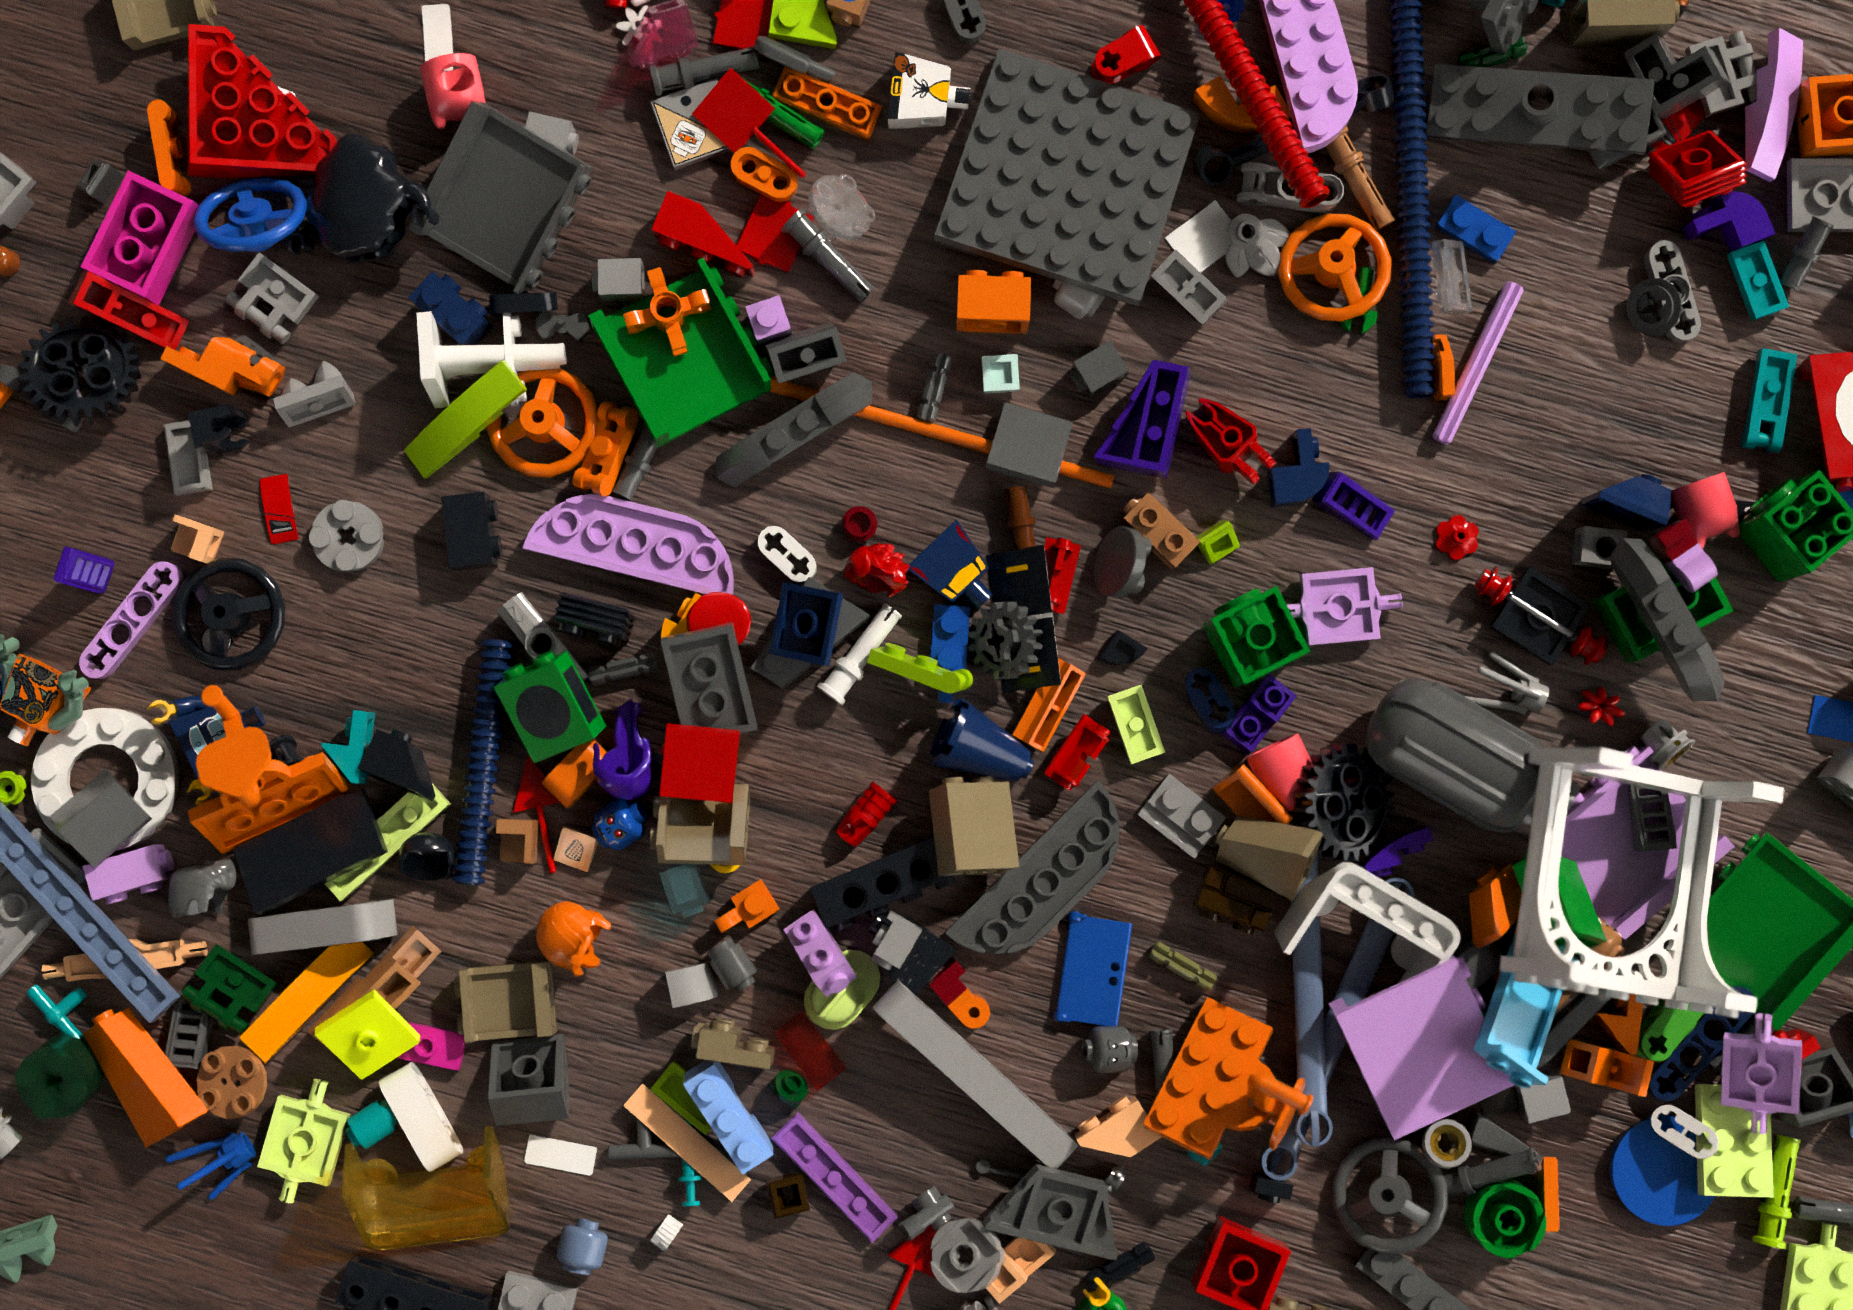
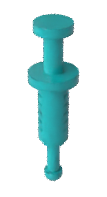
(689, 1175)

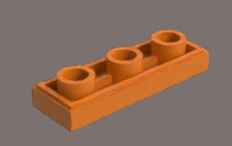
(846, 112)

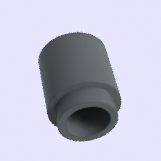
(732, 965)

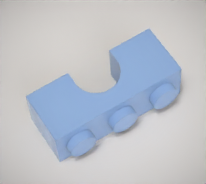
(727, 1116)

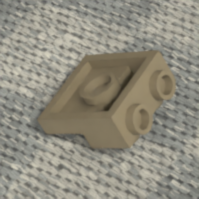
(721, 1043)

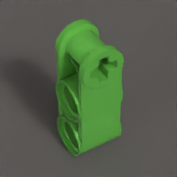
(1667, 1028)

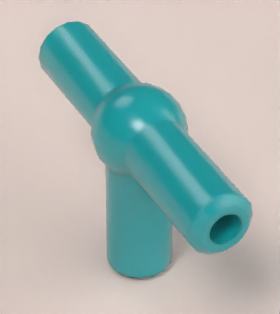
(56, 1013)

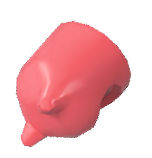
(451, 91)
(1707, 507)
(1280, 767)

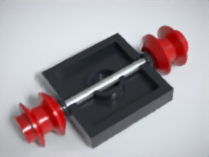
(1540, 616)

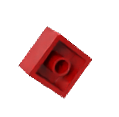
(1240, 1266)

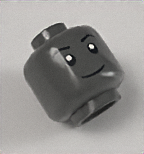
(1110, 1049)

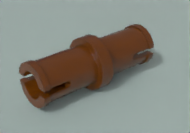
(1020, 517)

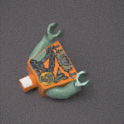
(38, 694)

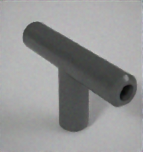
(643, 1148)

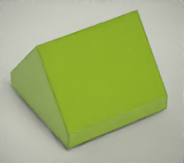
(1218, 541)

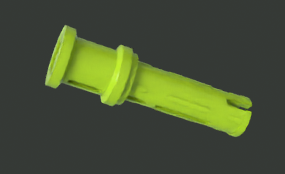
(1775, 1210)

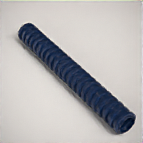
(481, 765)

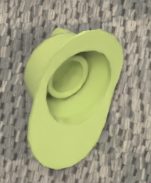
(844, 1007)

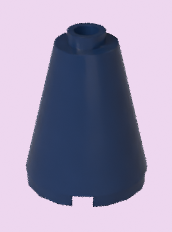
(979, 746)

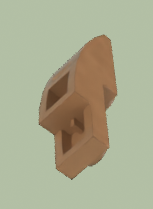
(391, 978)

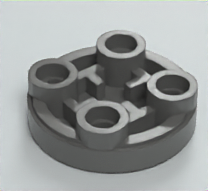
(1121, 562)

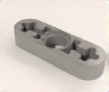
(1655, 269)

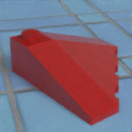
(240, 118)

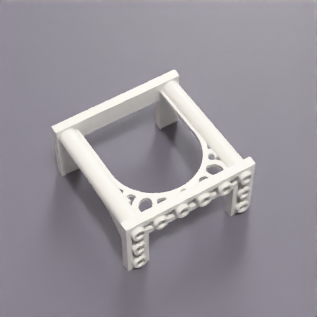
(1687, 965)

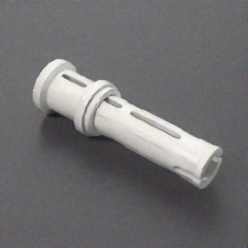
(850, 667)

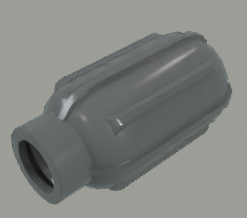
(1457, 754)

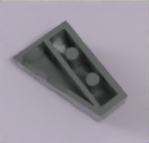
(785, 670)

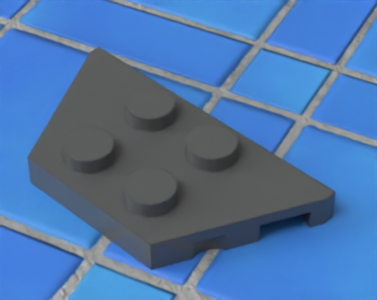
(1057, 1211)

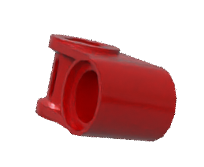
(1129, 54)

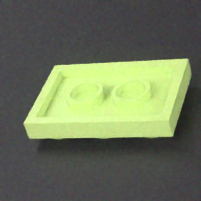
(1743, 1158)

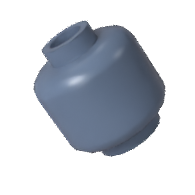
(582, 1247)

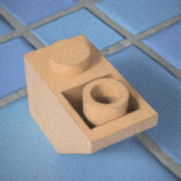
(1117, 1131)

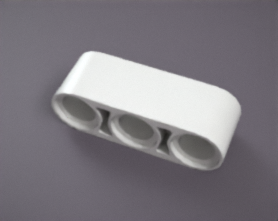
(421, 1116)

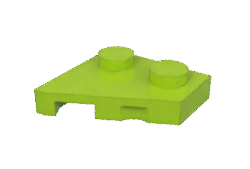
(802, 23)

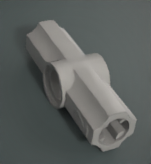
(529, 624)

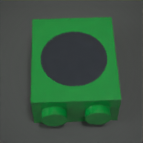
(549, 705)

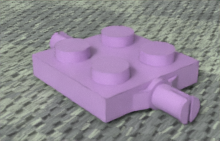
(1341, 606)
(1761, 1073)

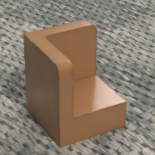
(518, 840)

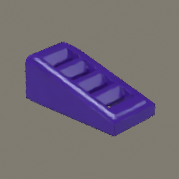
(1334, 507)
(84, 570)

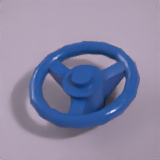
(252, 221)

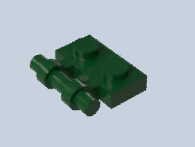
(234, 979)

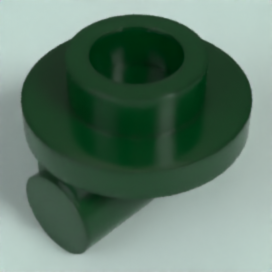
(789, 1087)

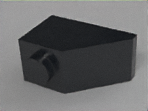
(398, 763)

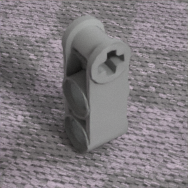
(1269, 189)

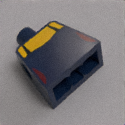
(952, 567)

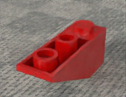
(692, 228)

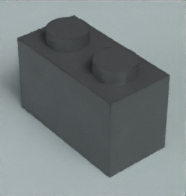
(805, 352)

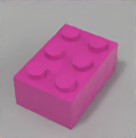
(142, 237)

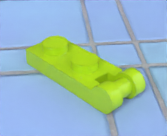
(920, 669)

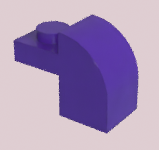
(1738, 217)

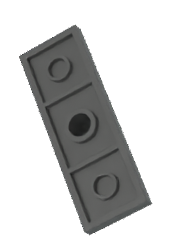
(1583, 112)

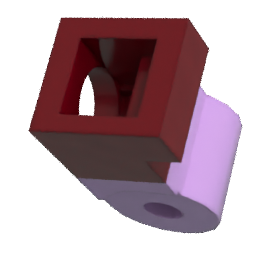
(1684, 555)

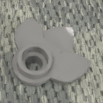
(1259, 249)

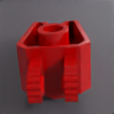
(1228, 440)

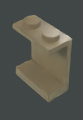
(702, 830)

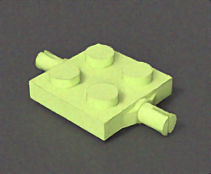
(303, 1140)
(1818, 1275)

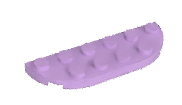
(1312, 67)
(634, 543)

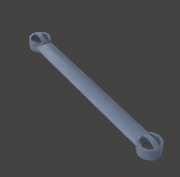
(1352, 989)
(1310, 1022)

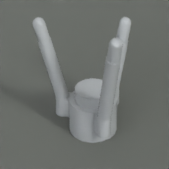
(1526, 691)

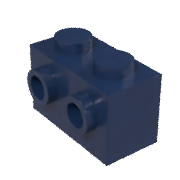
(457, 317)

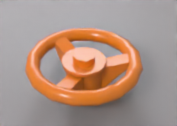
(1334, 266)
(544, 423)

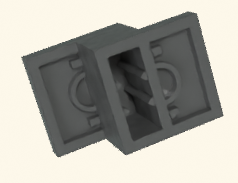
(1503, 20)

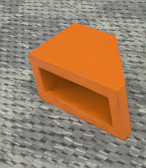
(1494, 904)

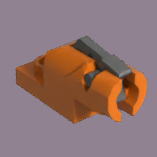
(230, 365)

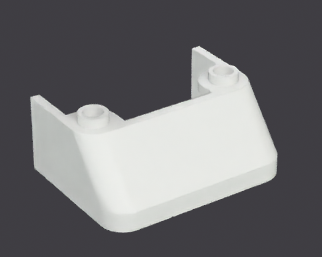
(1422, 933)

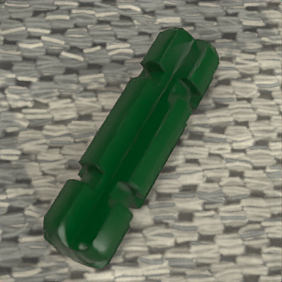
(1485, 57)

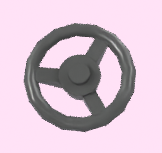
(1389, 1195)

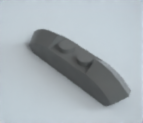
(794, 429)
(1668, 620)

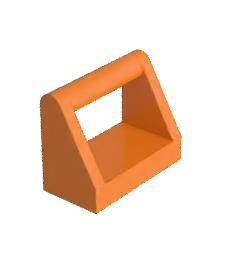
(1249, 797)

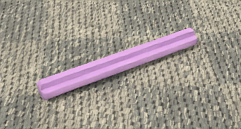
(1478, 362)

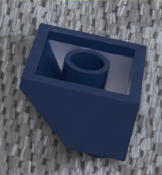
(1634, 502)

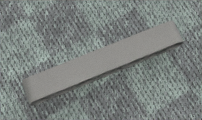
(975, 1075)

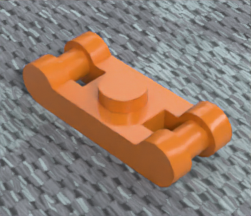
(167, 147)
(607, 449)

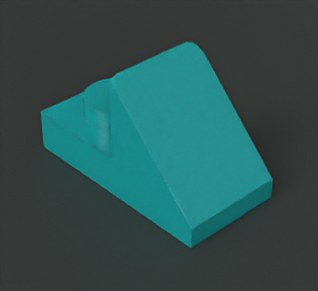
(348, 758)

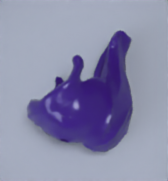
(627, 768)

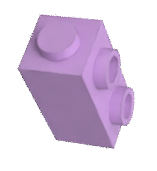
(129, 871)
(820, 953)

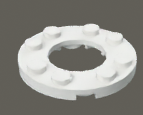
(110, 726)

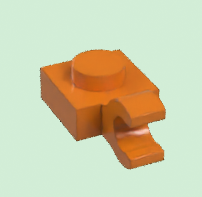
(751, 904)

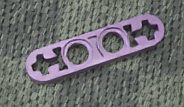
(127, 616)

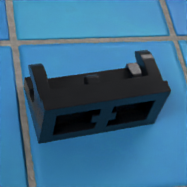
(213, 428)

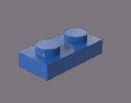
(1475, 228)

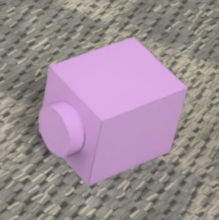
(768, 320)

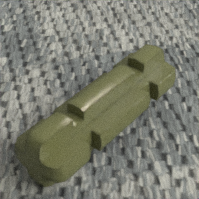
(1182, 966)

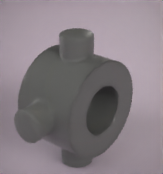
(1114, 1178)

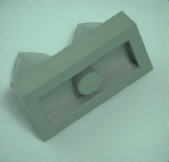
(29, 1238)

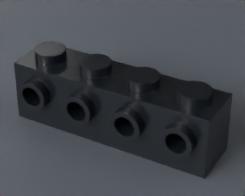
(382, 1286)

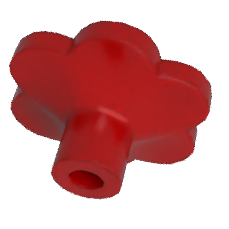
(1448, 537)

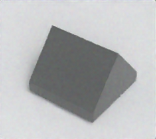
(99, 180)

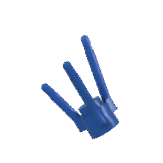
(235, 1152)

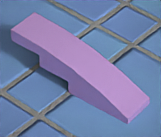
(1772, 116)

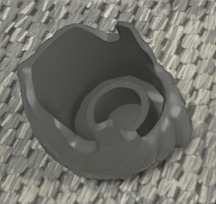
(197, 885)

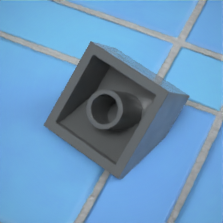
(529, 1080)

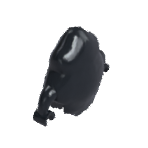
(360, 203)

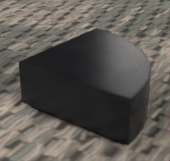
(1121, 650)

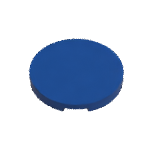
(1656, 1176)

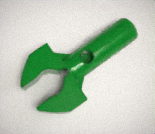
(1370, 317)

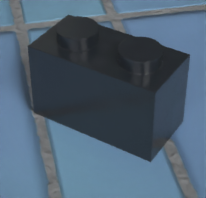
(471, 531)

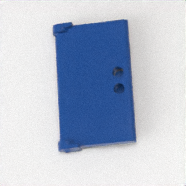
(1087, 970)

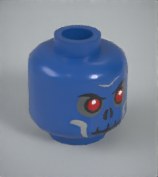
(619, 824)

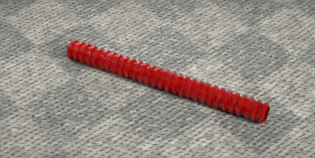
(1259, 102)

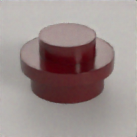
(859, 524)

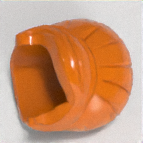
(567, 934)

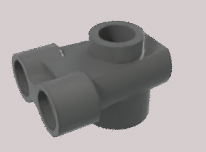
(931, 1210)

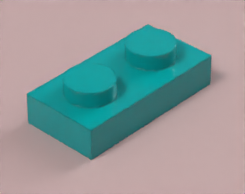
(1757, 280)

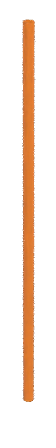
(939, 432)

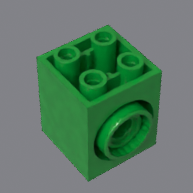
(1798, 526)
(1254, 635)

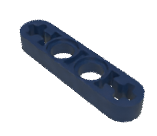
(1708, 1048)

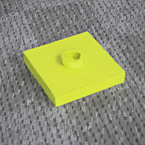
(367, 1034)

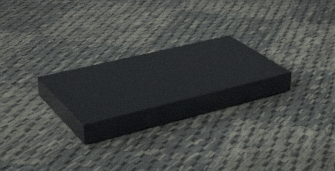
(310, 850)

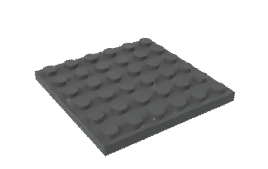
(1067, 177)

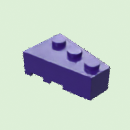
(1149, 424)

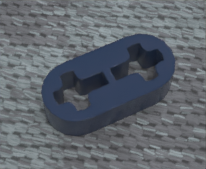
(1216, 695)

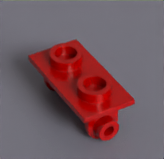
(1061, 565)
(1068, 764)

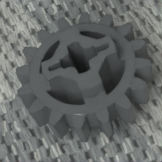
(1005, 640)

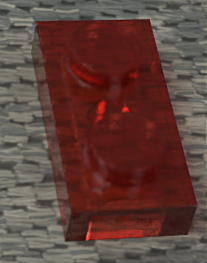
(810, 1050)

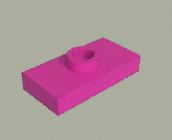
(437, 1047)

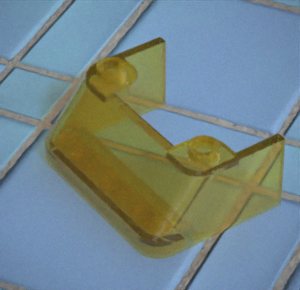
(427, 1205)

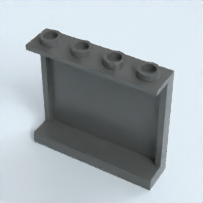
(503, 196)

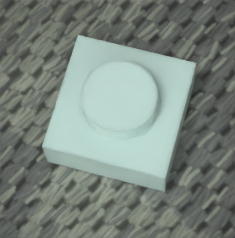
(1000, 373)

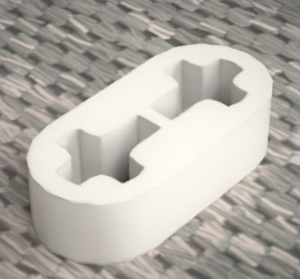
(781, 561)
(1680, 1139)

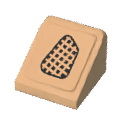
(575, 848)

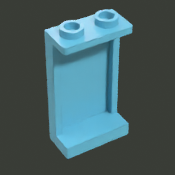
(1518, 1027)

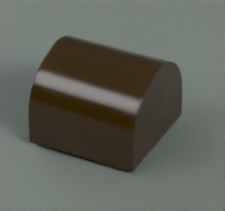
(787, 1195)

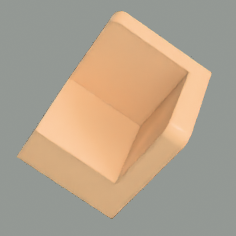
(196, 540)

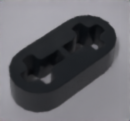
(523, 302)

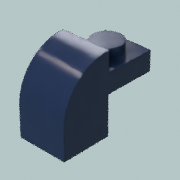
(1300, 482)

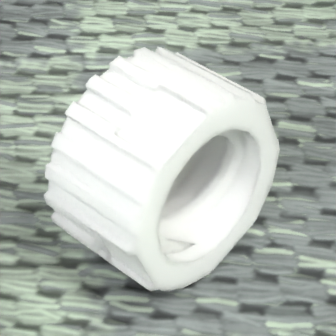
(666, 1232)

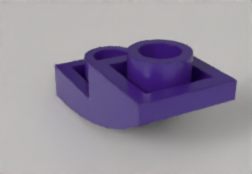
(1259, 714)
(1387, 855)

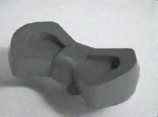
(575, 325)

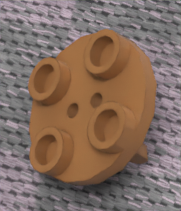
(233, 1064)

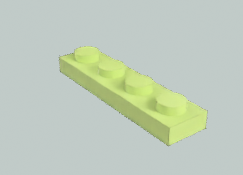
(400, 822)

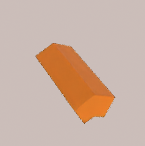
(1048, 708)

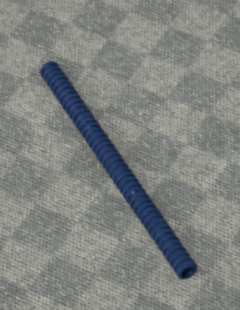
(1412, 197)

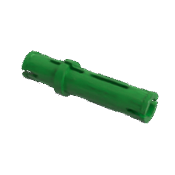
(792, 122)

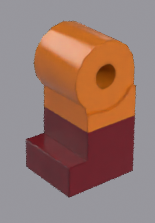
(966, 1006)

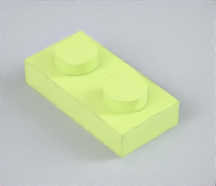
(1135, 724)

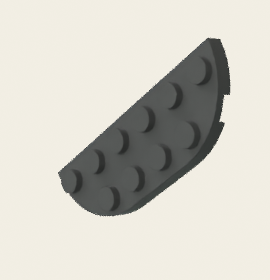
(1049, 879)

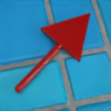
(535, 795)
(917, 1256)

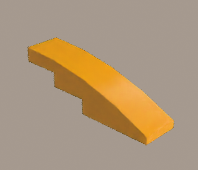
(304, 998)

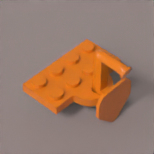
(251, 786)
(1218, 1080)

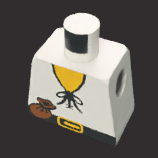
(922, 93)

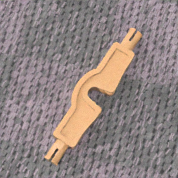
(158, 954)

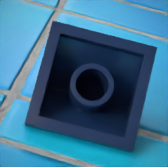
(806, 624)

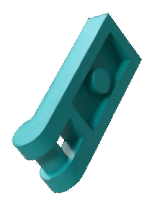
(1769, 399)

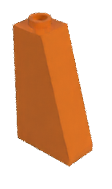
(142, 1076)

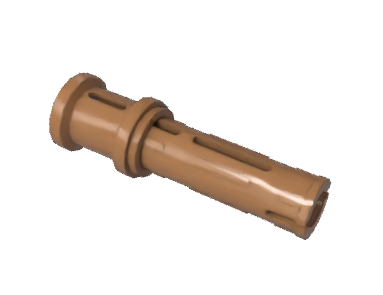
(1349, 164)

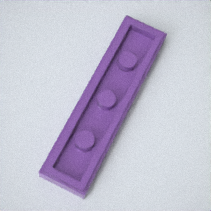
(834, 1177)

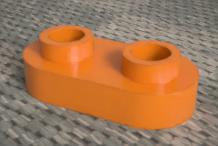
(767, 172)

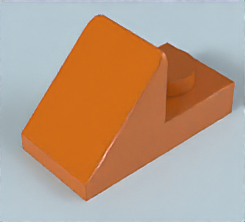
(1624, 1026)

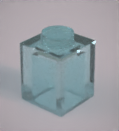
(685, 889)

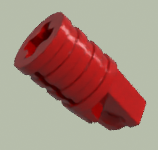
(865, 814)

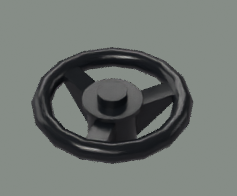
(228, 614)

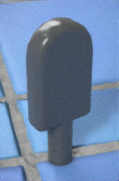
(792, 58)

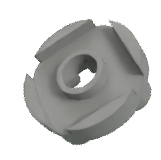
(326, 536)
(987, 1256)

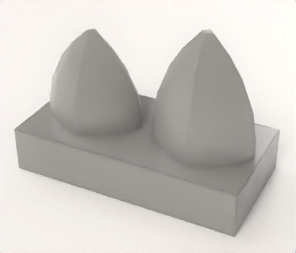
(304, 403)

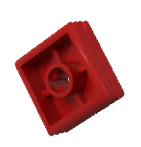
(1697, 168)

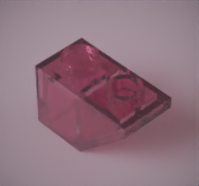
(661, 33)

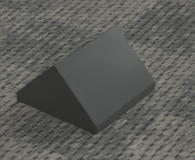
(100, 818)
(1824, 1089)

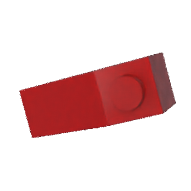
(128, 310)

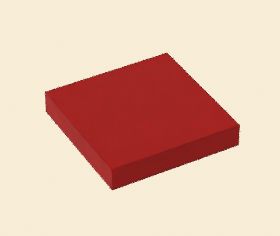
(699, 763)

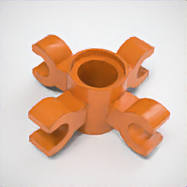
(639, 320)

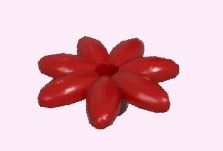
(1600, 706)

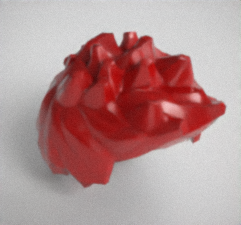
(877, 569)

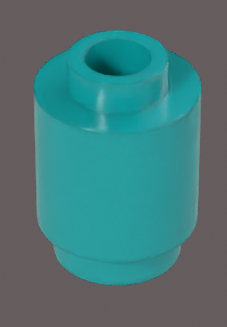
(371, 1124)

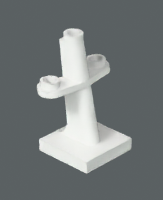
(443, 362)

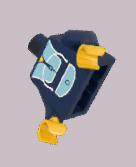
(197, 727)

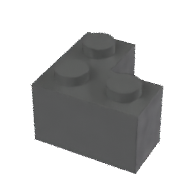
(1675, 82)

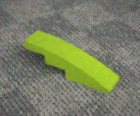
(464, 419)

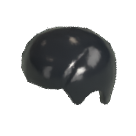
(426, 857)

